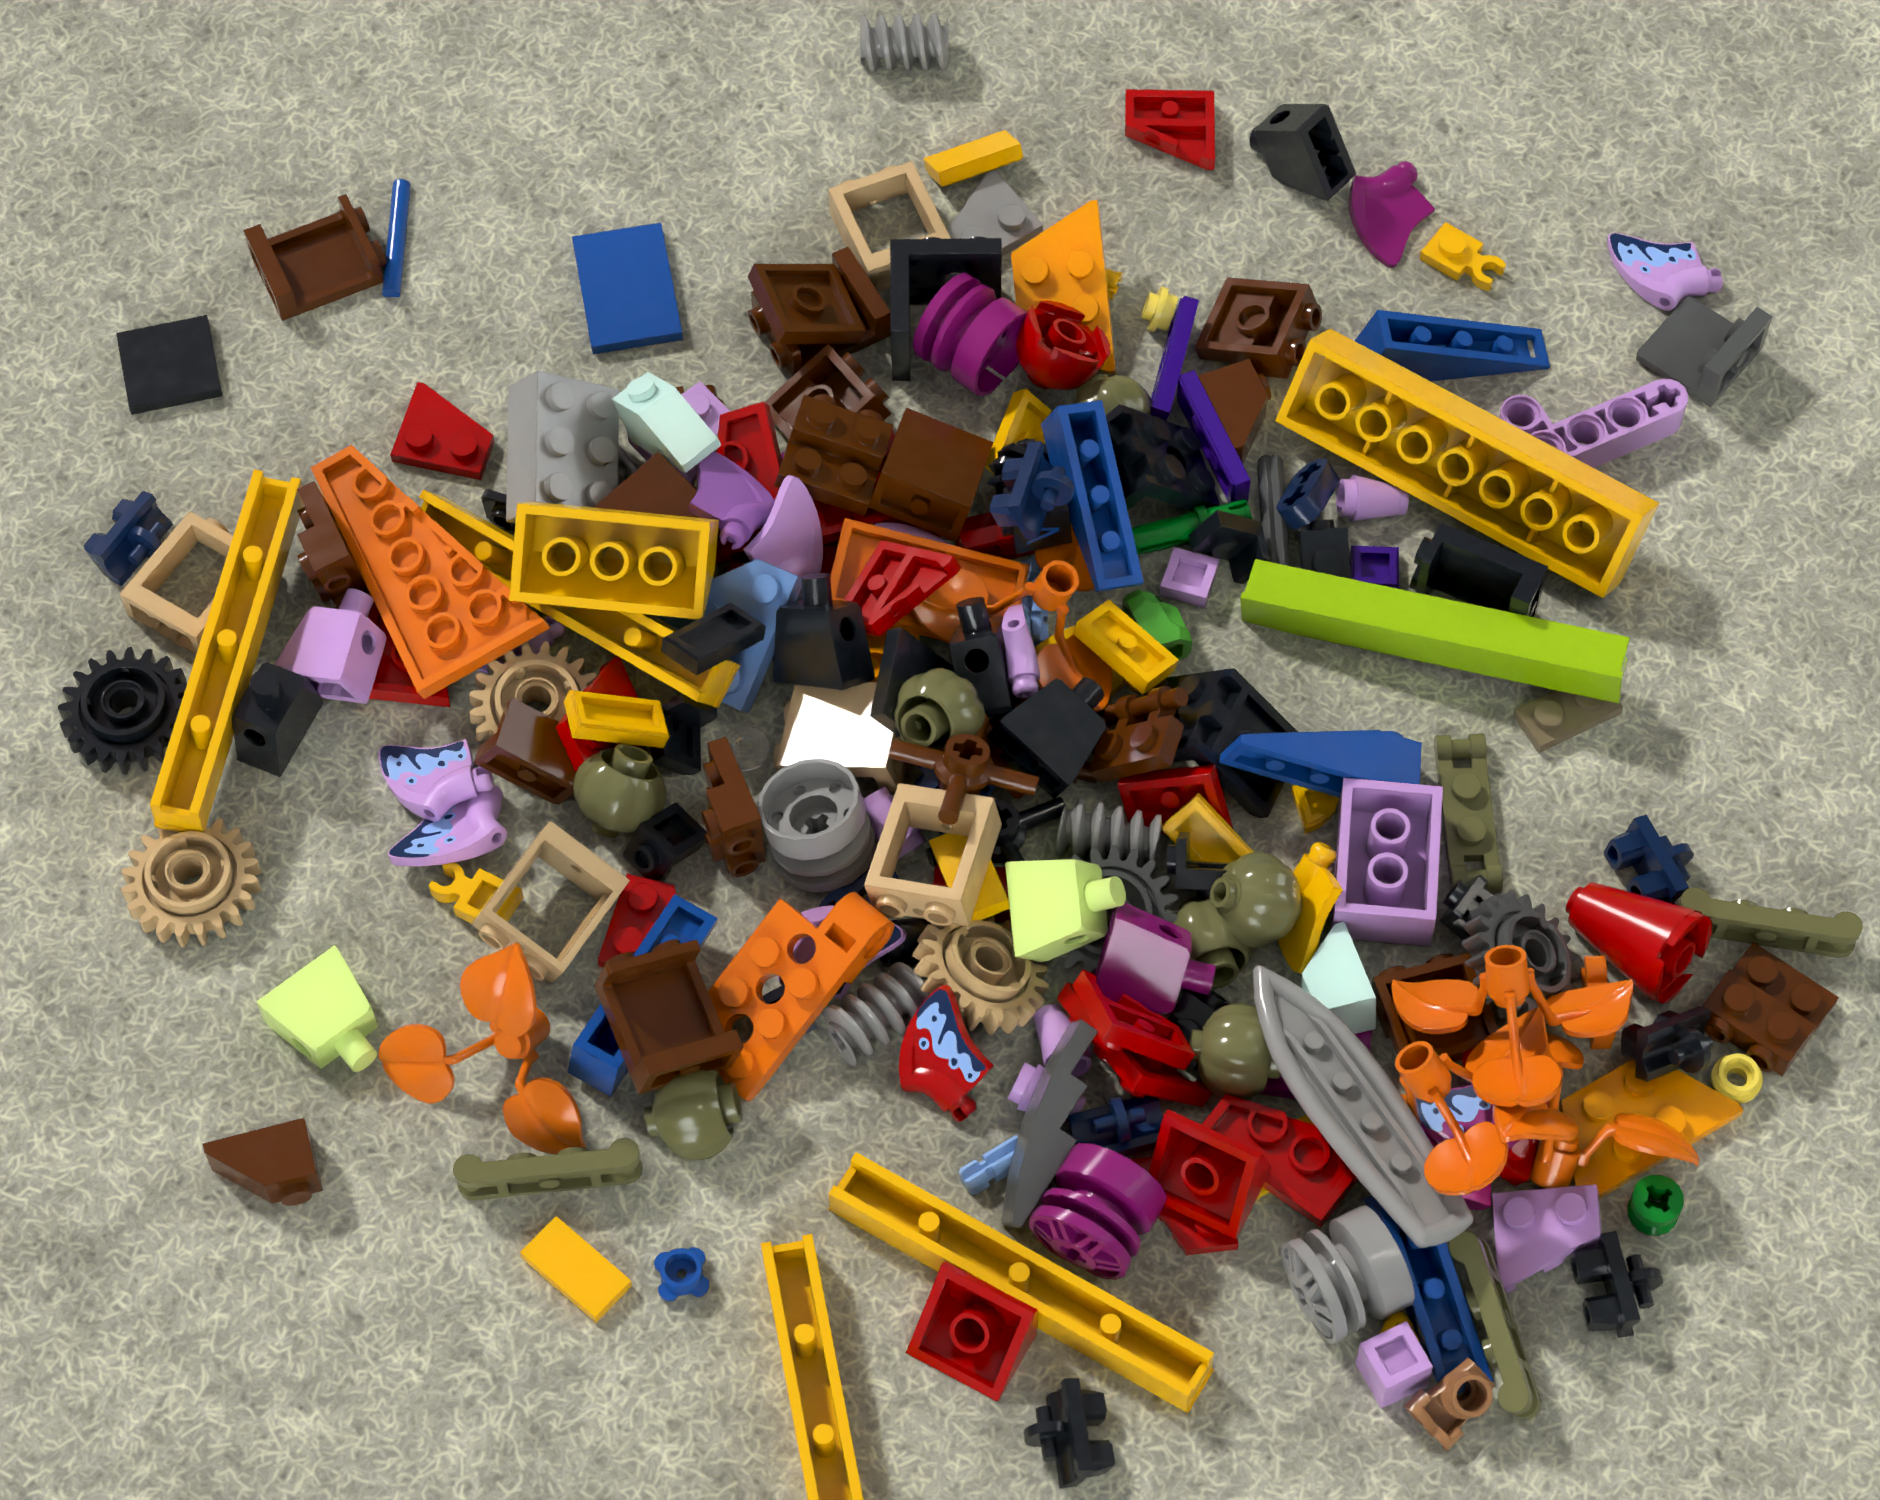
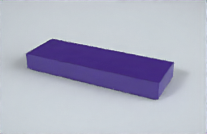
(1173, 357)
(1213, 438)

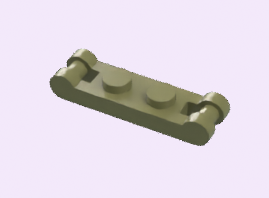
(1467, 810)
(1777, 928)
(532, 1174)
(1503, 1345)

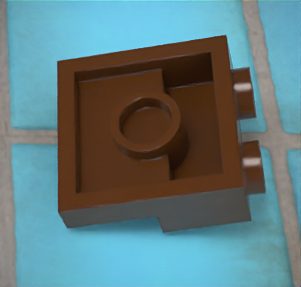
(1260, 324)
(829, 376)
(836, 452)
(326, 554)
(731, 815)
(1437, 968)
(1767, 1009)

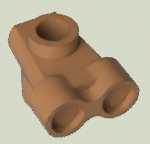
(1443, 1412)

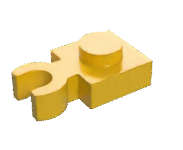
(1459, 253)
(473, 893)

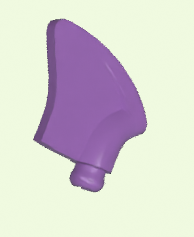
(732, 498)

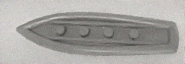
(1355, 1108)

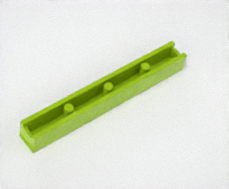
(1436, 630)

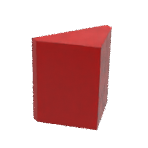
(1207, 1174)
(973, 1331)

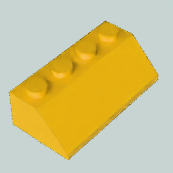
(613, 559)

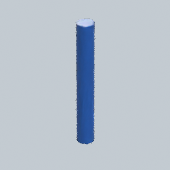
(396, 238)

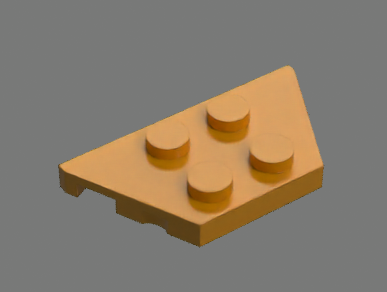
(1068, 268)
(1672, 1098)

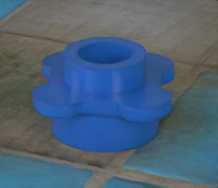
(680, 1259)

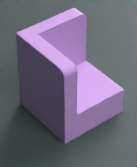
(1393, 1364)

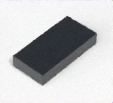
(713, 638)

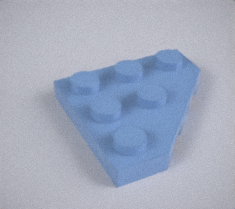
(758, 591)

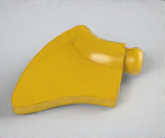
(1319, 894)

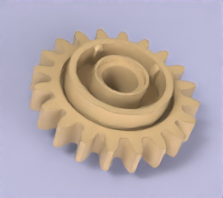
(528, 680)
(171, 907)
(982, 972)

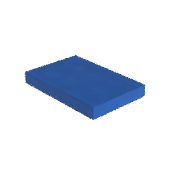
(627, 288)

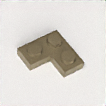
(1562, 716)

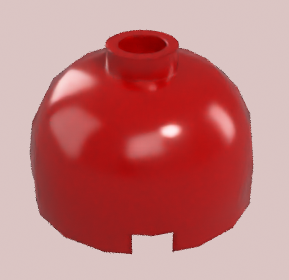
(1058, 348)

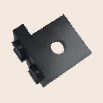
(921, 270)
(1159, 460)
(1216, 714)

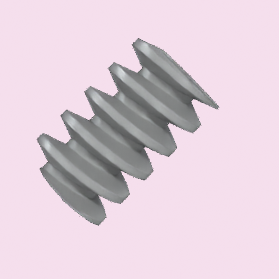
(904, 42)
(1098, 831)
(874, 1011)

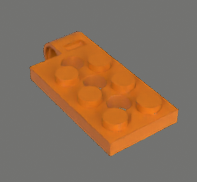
(844, 946)

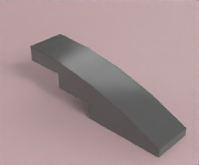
(1041, 1142)

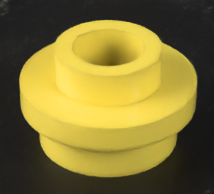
(1159, 309)
(1746, 1068)

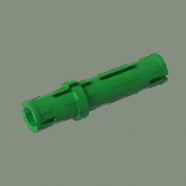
(1175, 530)

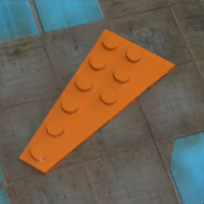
(429, 589)

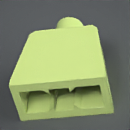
(1058, 905)
(323, 1013)

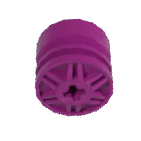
(968, 332)
(1098, 1210)

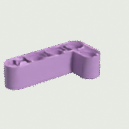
(1648, 413)

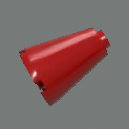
(1641, 936)

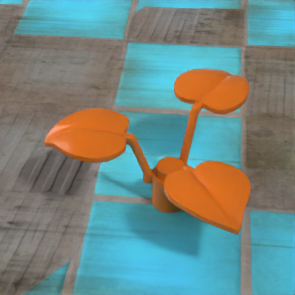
(1060, 577)
(503, 993)
(1527, 1081)
(1558, 1132)
(1476, 1155)

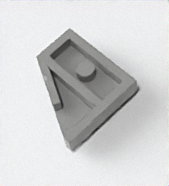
(996, 213)

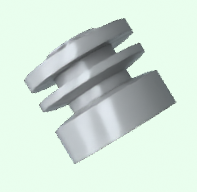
(817, 825)
(1348, 1274)

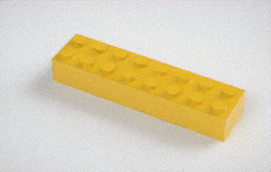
(1466, 462)

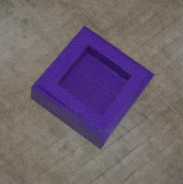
(1375, 565)

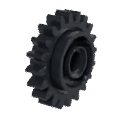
(94, 708)

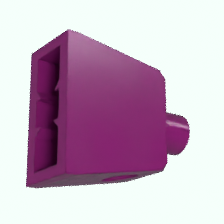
(1149, 961)

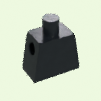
(1304, 149)
(821, 639)
(980, 656)
(277, 709)
(1052, 732)

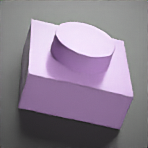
(1189, 577)

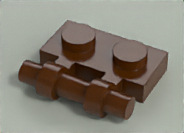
(1139, 744)

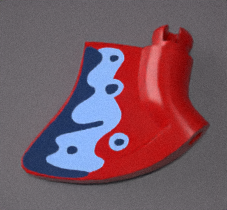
(940, 1055)

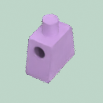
(337, 649)

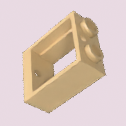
(871, 190)
(158, 613)
(578, 866)
(939, 905)

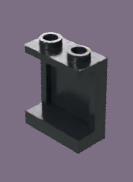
(1478, 572)

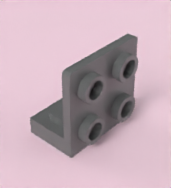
(1704, 348)

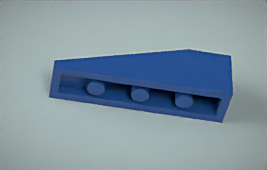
(1453, 347)
(1082, 445)
(1326, 757)
(595, 1052)
(1439, 1305)

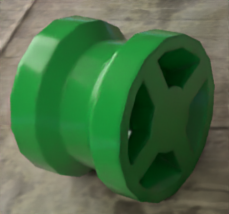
(1649, 1216)

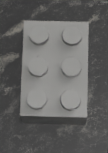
(560, 442)

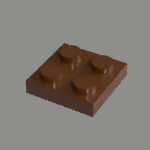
(806, 304)

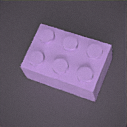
(1388, 860)

